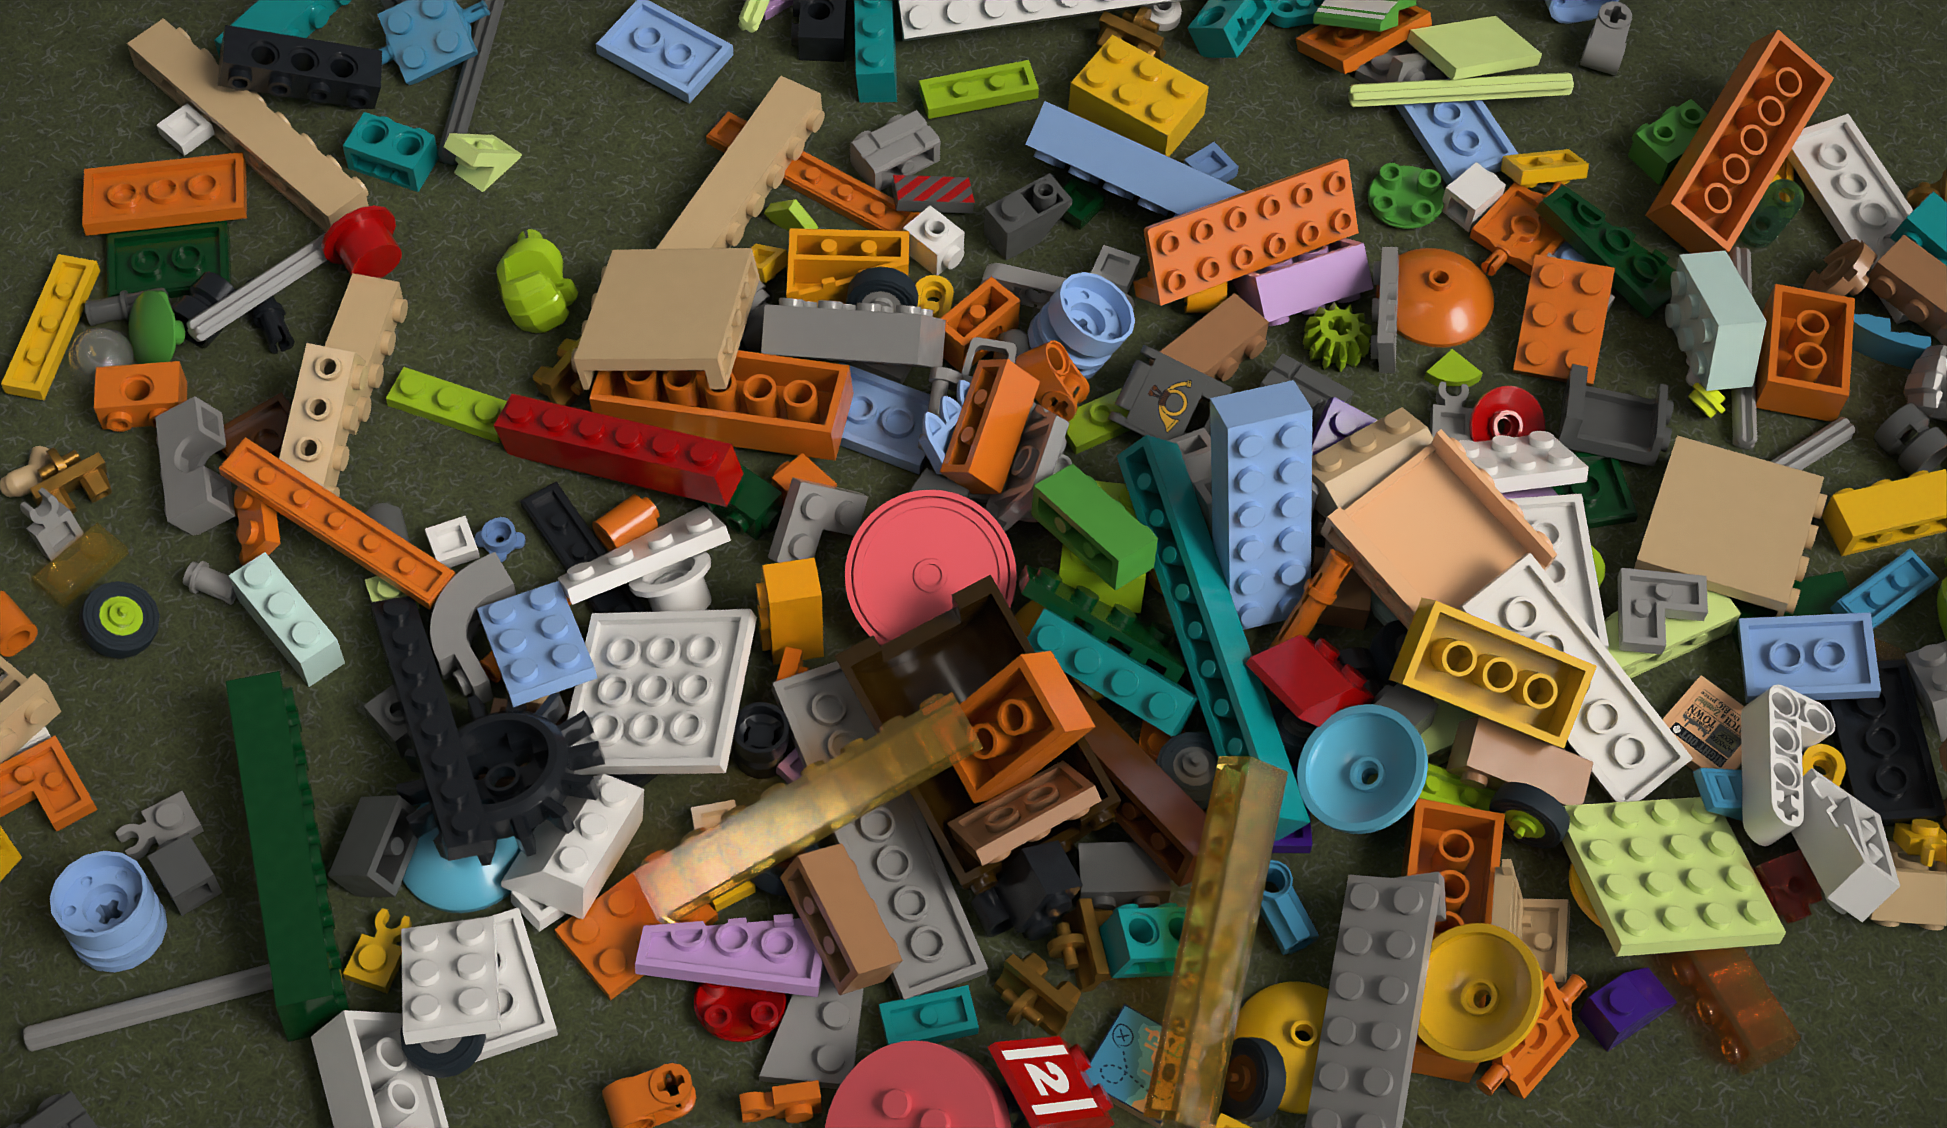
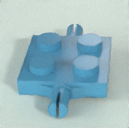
(429, 36)

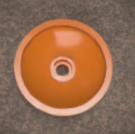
(1439, 312)

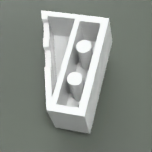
(1845, 848)

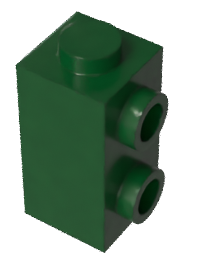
(753, 507)

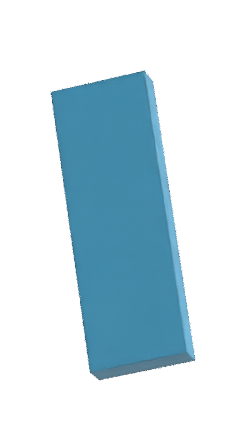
(1888, 589)

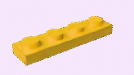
(50, 327)

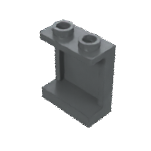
(1614, 421)

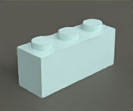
(287, 619)

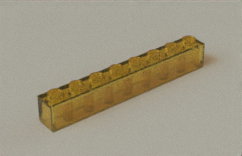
(807, 808)
(1216, 943)

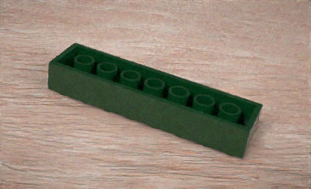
(287, 854)

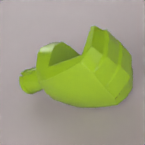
(534, 284)

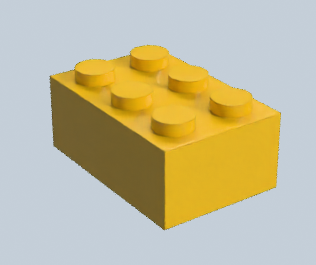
(1138, 96)

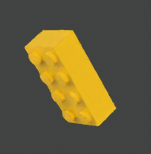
(1492, 672)

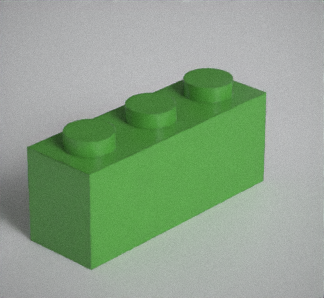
(1094, 526)

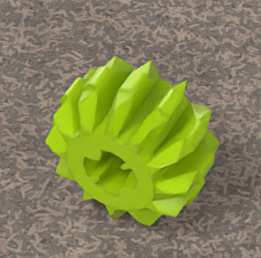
(1337, 336)

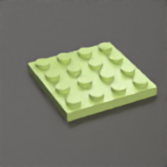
(1668, 877)

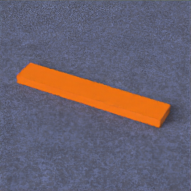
(826, 184)
(336, 522)

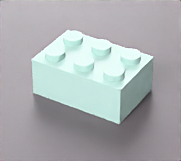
(1715, 320)

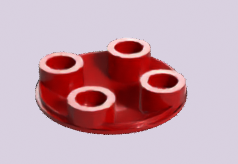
(738, 1012)

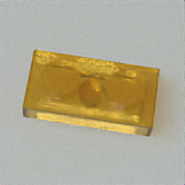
(80, 565)

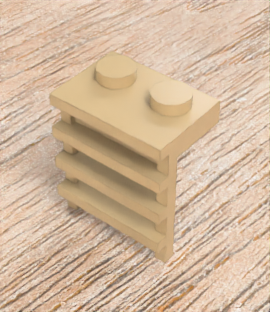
(24, 709)
(1537, 922)

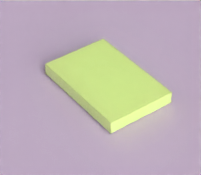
(1474, 47)

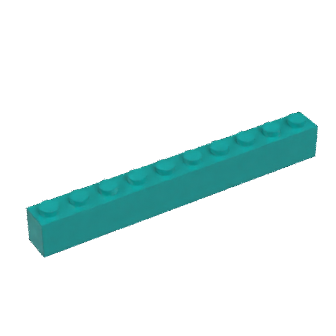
(1206, 615)

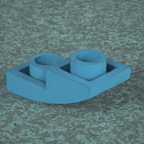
(1874, 339)

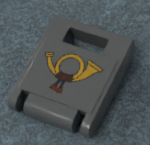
(1164, 396)

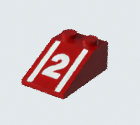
(1052, 1083)

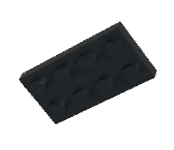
(1888, 750)

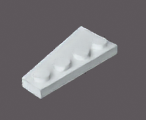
(653, 551)

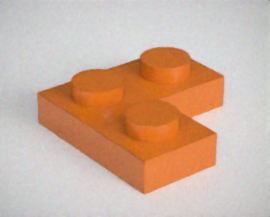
(46, 775)

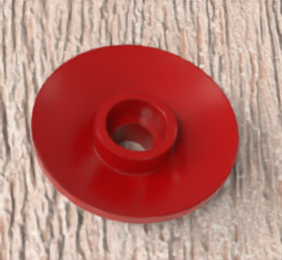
(1513, 406)

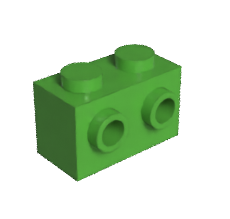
(1661, 144)

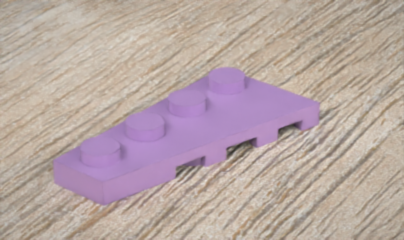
(735, 954)

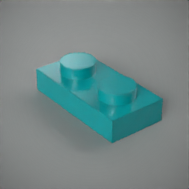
(930, 1017)

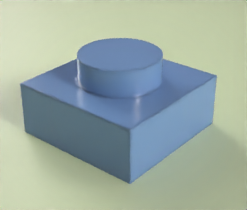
(1213, 162)

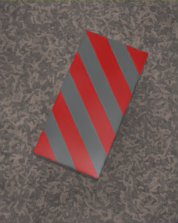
(940, 192)

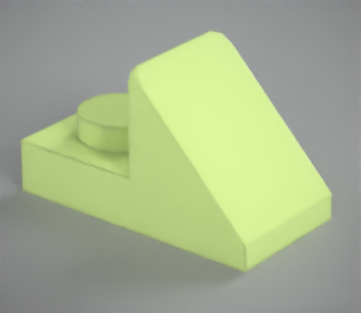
(481, 158)

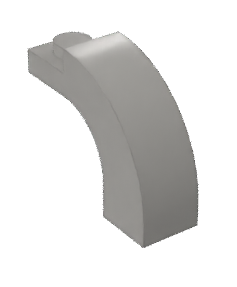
(457, 619)

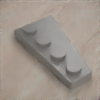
(816, 1038)

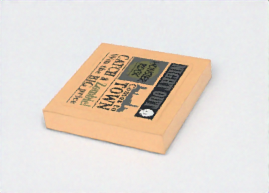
(1708, 726)

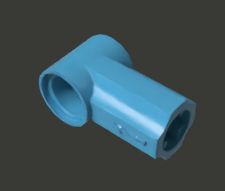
(1285, 913)

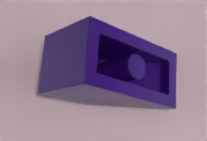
(1625, 1006)

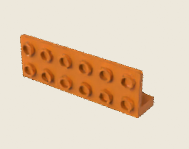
(1248, 232)

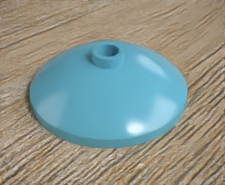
(1343, 757)
(459, 883)

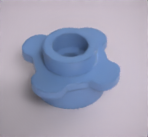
(498, 528)

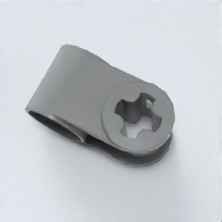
(1607, 38)

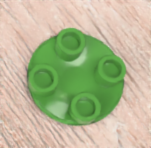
(1406, 196)
(154, 328)

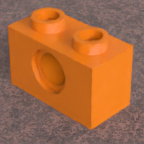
(981, 314)
(122, 387)

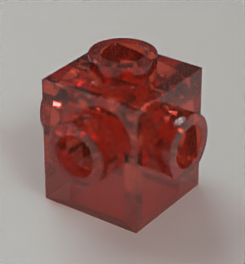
(1789, 886)

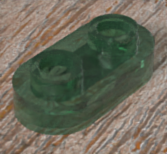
(1773, 213)

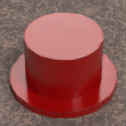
(363, 242)

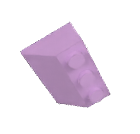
(1307, 281)

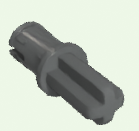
(113, 308)

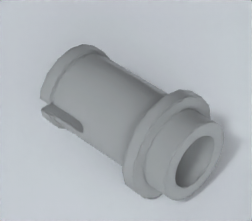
(209, 581)

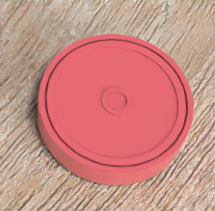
(918, 555)
(918, 1088)

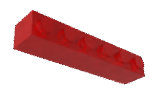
(619, 449)

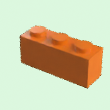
(990, 426)

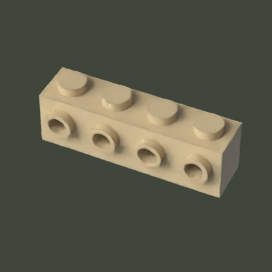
(324, 413)

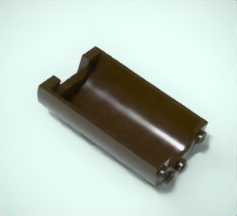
(959, 656)

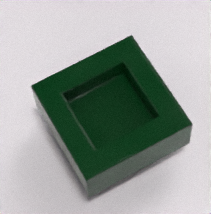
(1085, 203)

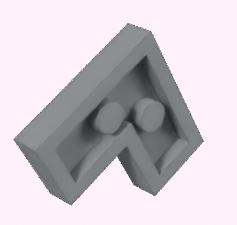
(810, 510)
(1648, 598)

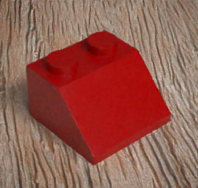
(1310, 678)

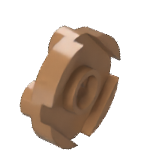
(1844, 270)

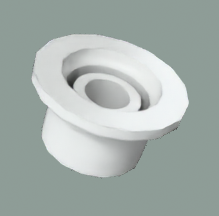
(677, 585)

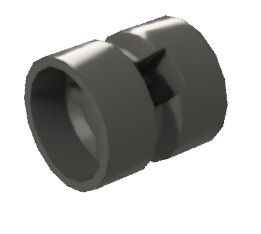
(1923, 451)

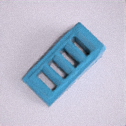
(1721, 791)

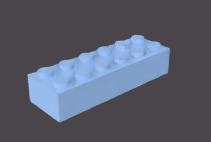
(1122, 164)
(1262, 498)

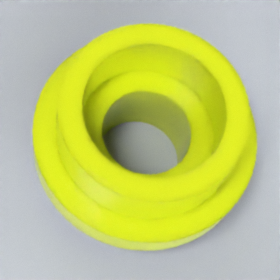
(1707, 401)

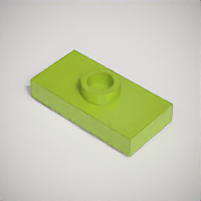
(1092, 425)

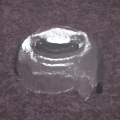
(97, 349)

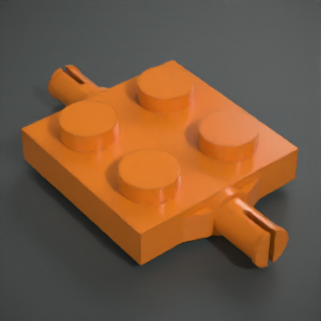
(1516, 230)
(1543, 1046)

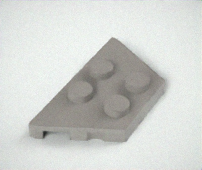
(1034, 461)

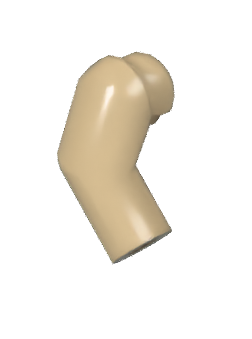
(19, 481)

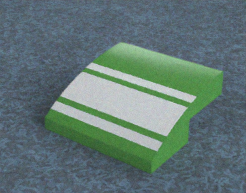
(1361, 14)

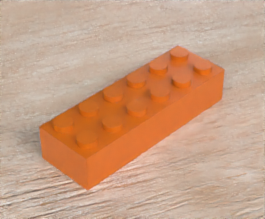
(1740, 145)
(767, 405)
(1465, 851)

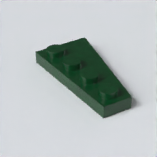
(1638, 274)
(1102, 620)

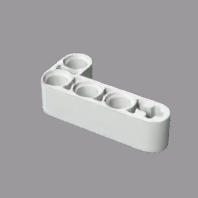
(1773, 737)

